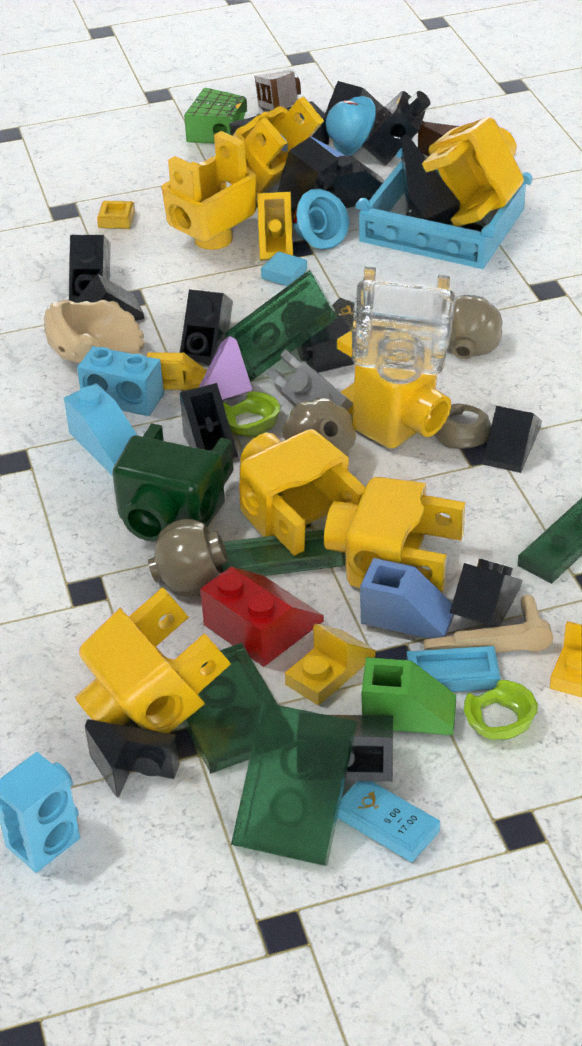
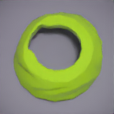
(255, 403)
(506, 694)

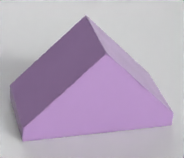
(228, 371)

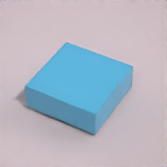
(283, 268)

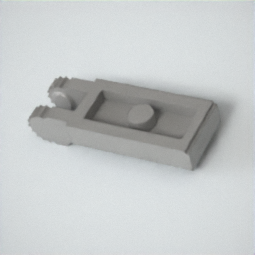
(306, 383)

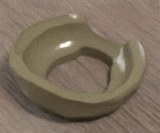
(464, 435)

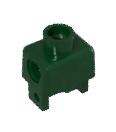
(169, 482)

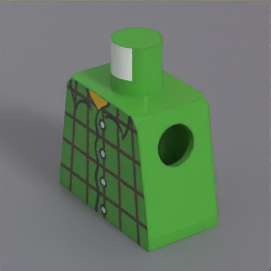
(213, 113)

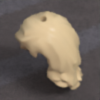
(77, 327)

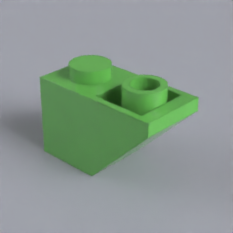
(409, 695)

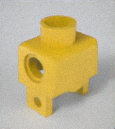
(265, 143)
(477, 167)
(198, 195)
(390, 410)
(307, 472)
(391, 527)
(137, 678)

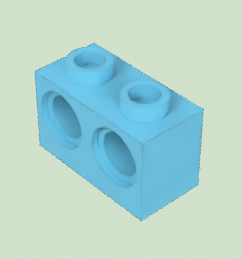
(127, 377)
(38, 811)

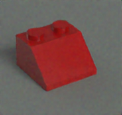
(255, 613)

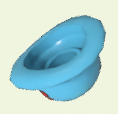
(351, 123)
(321, 219)

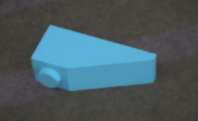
(98, 424)

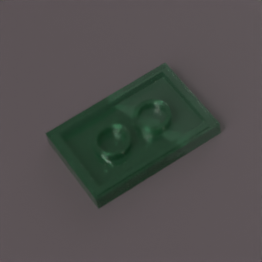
(282, 324)
(228, 720)
(294, 783)

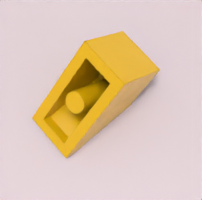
(274, 224)

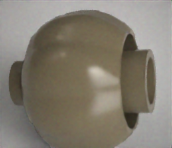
(474, 327)
(324, 417)
(187, 557)

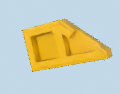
(179, 371)

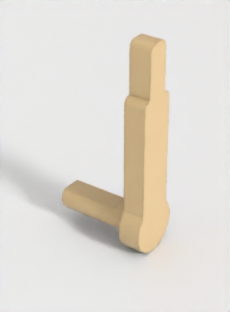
(531, 636)

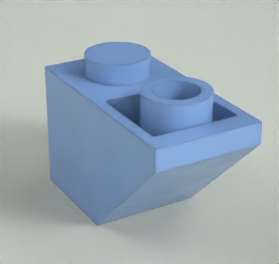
(403, 601)

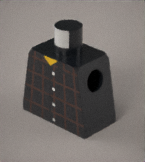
(395, 120)

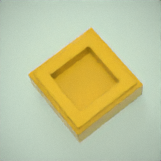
(116, 214)

